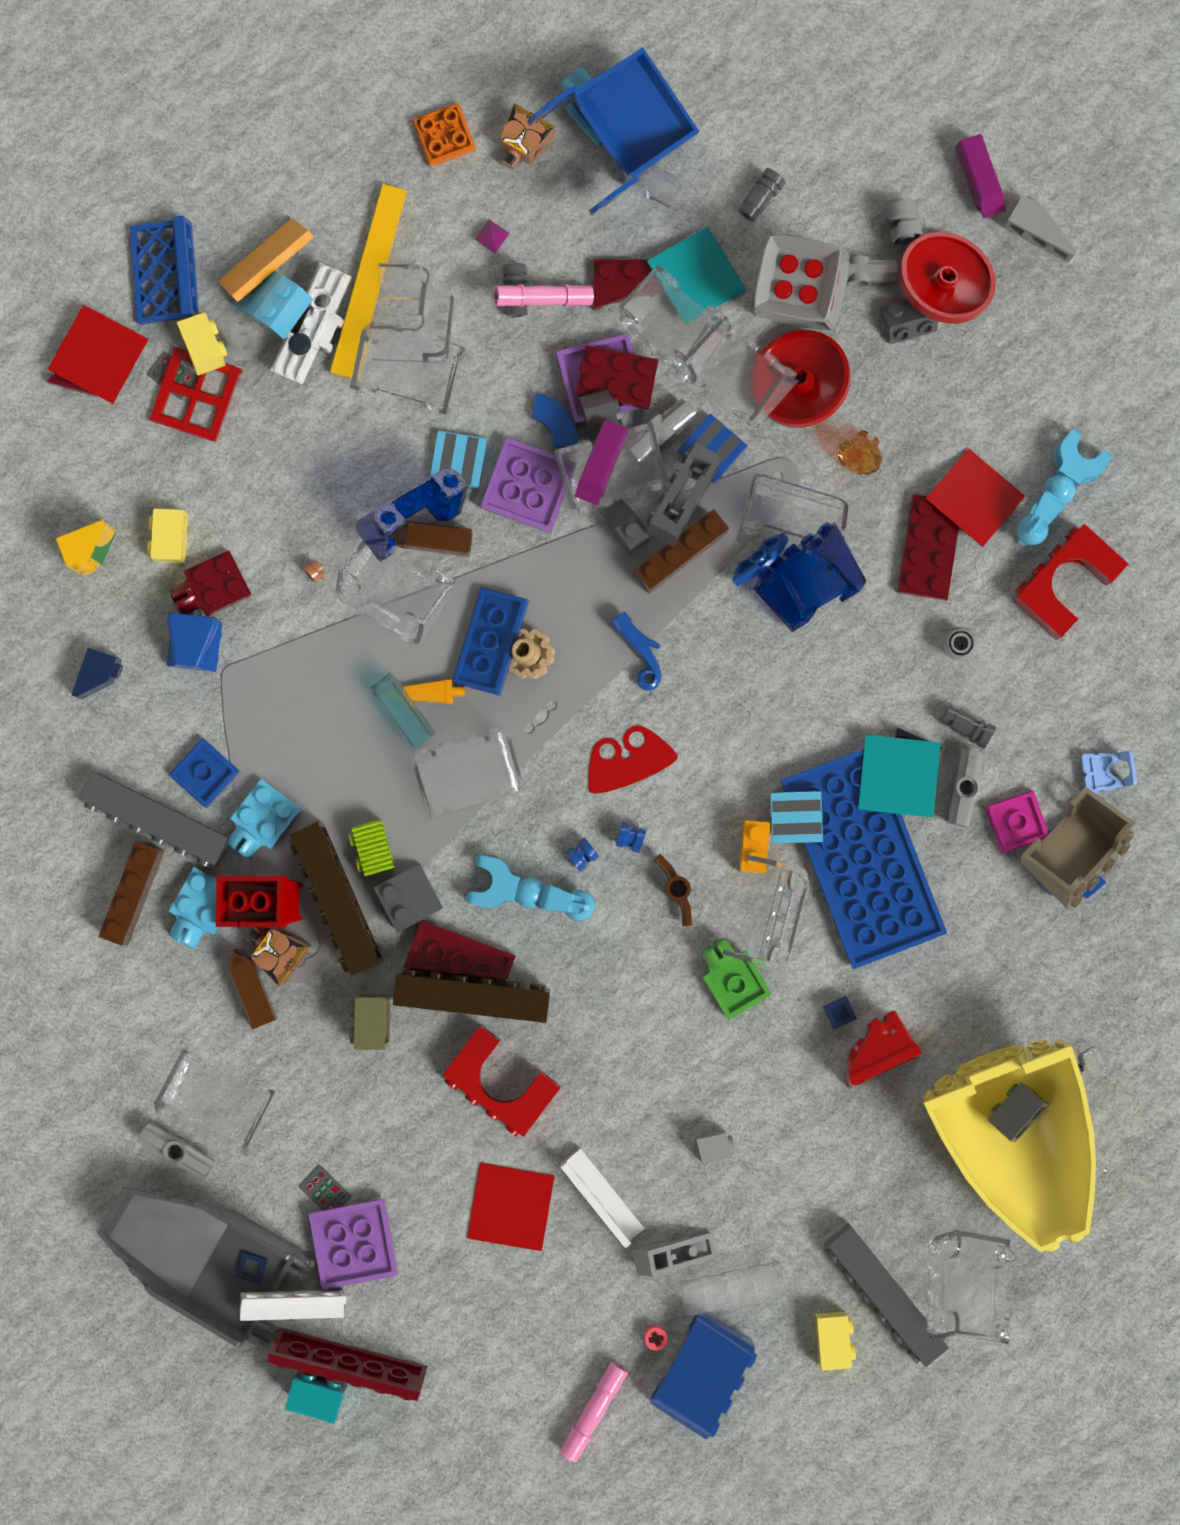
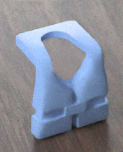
(1097, 771)

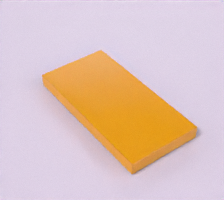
(265, 259)

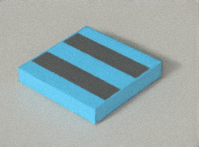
(460, 453)
(796, 817)

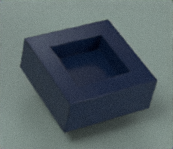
(839, 1012)
(245, 1256)

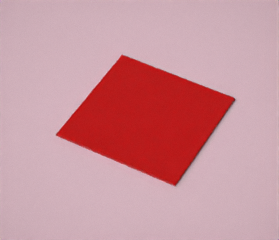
(98, 354)
(975, 497)
(510, 1207)

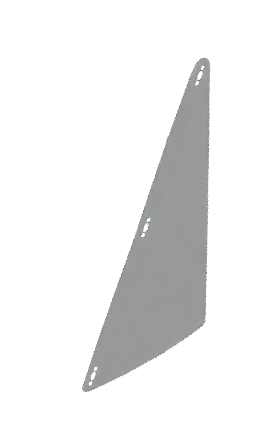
(328, 746)

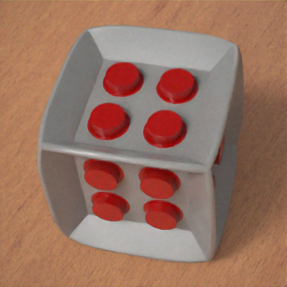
(801, 282)

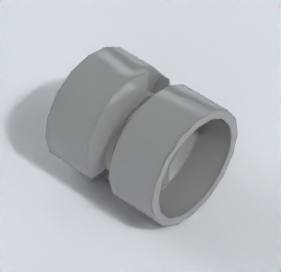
(903, 217)

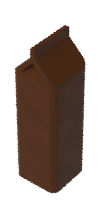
(434, 538)
(250, 990)

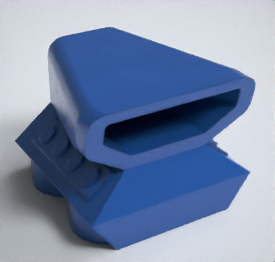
(193, 642)

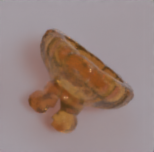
(860, 454)

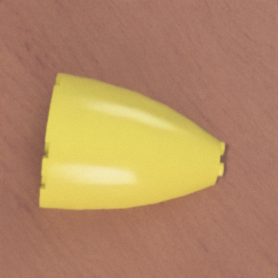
(1048, 1176)

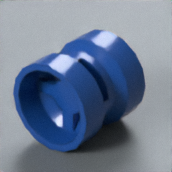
(630, 837)
(582, 854)

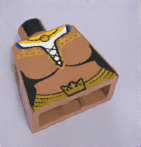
(522, 140)
(278, 953)

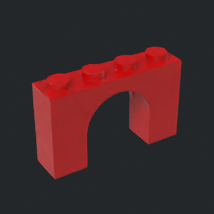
(1038, 596)
(516, 1113)

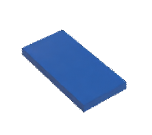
(490, 641)

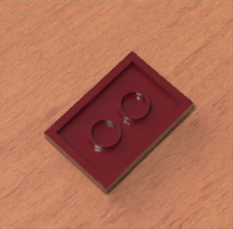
(624, 374)

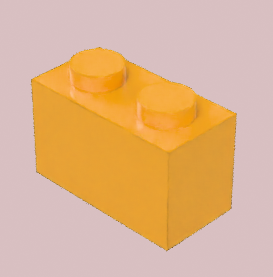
(755, 843)

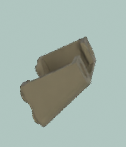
(1079, 848)

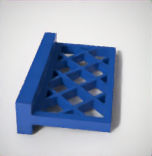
(183, 263)

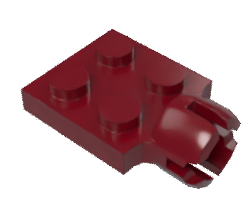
(211, 586)

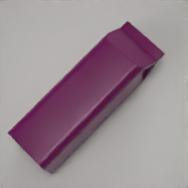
(980, 176)
(601, 462)

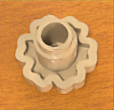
(531, 654)

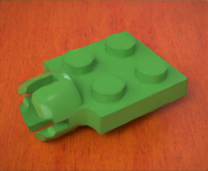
(733, 981)

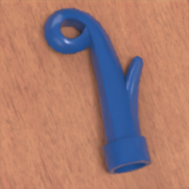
(640, 644)

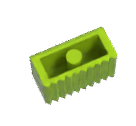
(372, 848)

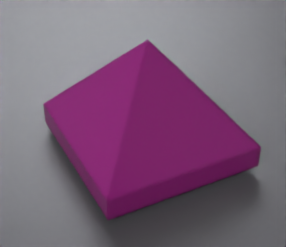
(492, 236)

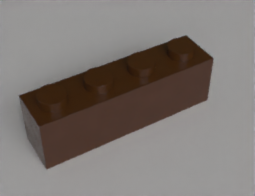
(687, 548)
(131, 893)

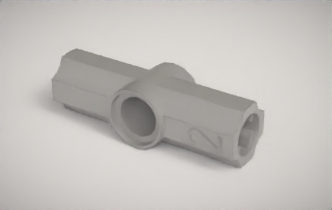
(866, 271)
(671, 421)
(968, 771)
(161, 1143)

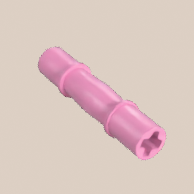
(543, 295)
(593, 1411)

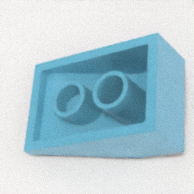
(275, 303)

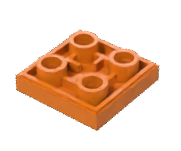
(444, 134)

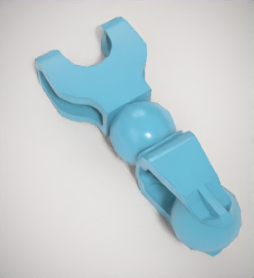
(1060, 488)
(529, 892)

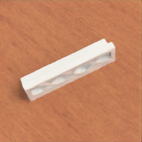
(602, 1197)
(292, 1305)

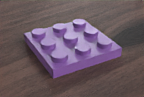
(570, 365)
(525, 486)
(353, 1243)

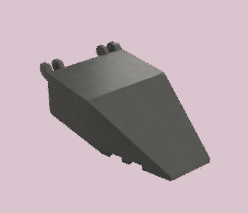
(191, 1257)

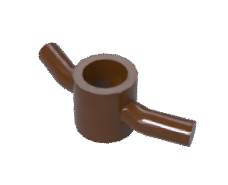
(683, 900)

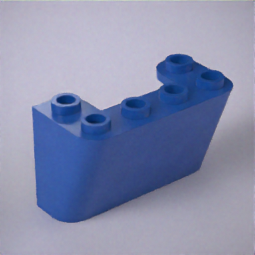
(704, 1375)

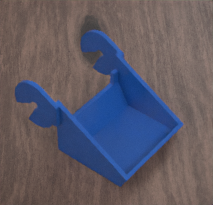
(631, 115)

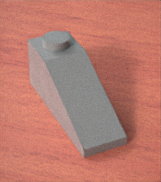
(1037, 226)
(673, 1254)

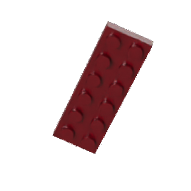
(347, 1364)

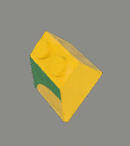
(86, 547)

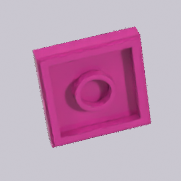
(1017, 821)

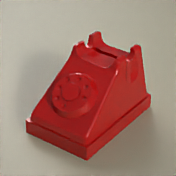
(257, 901)
(881, 1050)

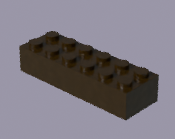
(336, 898)
(471, 997)

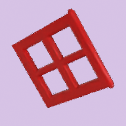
(195, 394)

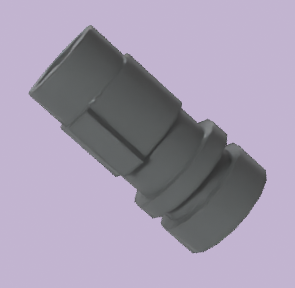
(761, 195)
(515, 275)
(968, 726)

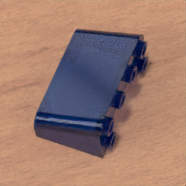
(440, 493)
(810, 576)

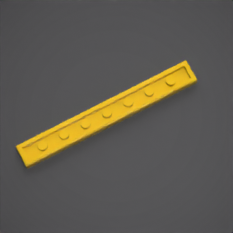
(367, 282)

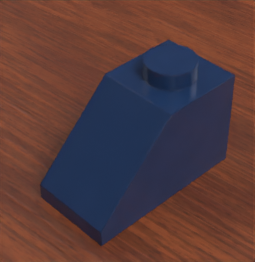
(96, 673)

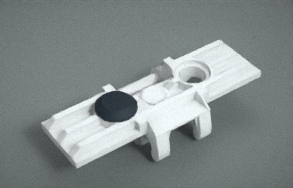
(317, 328)

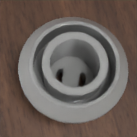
(962, 636)

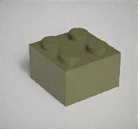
(371, 1022)

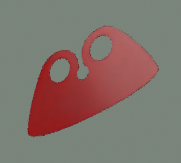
(620, 772)

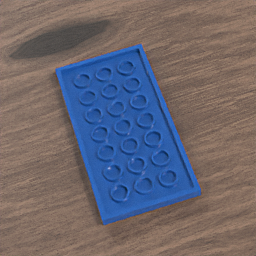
(866, 868)

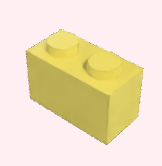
(201, 343)
(168, 536)
(834, 1340)

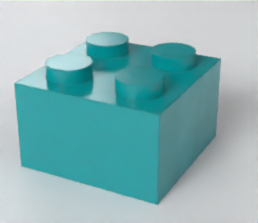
(316, 1397)

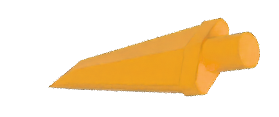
(435, 691)

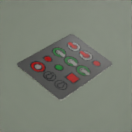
(184, 375)
(324, 1189)

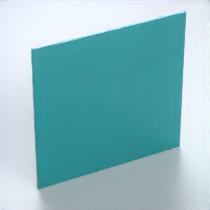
(701, 269)
(899, 776)

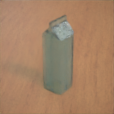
(401, 709)

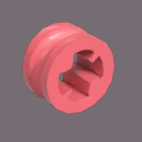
(660, 1331)

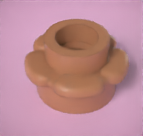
(314, 570)

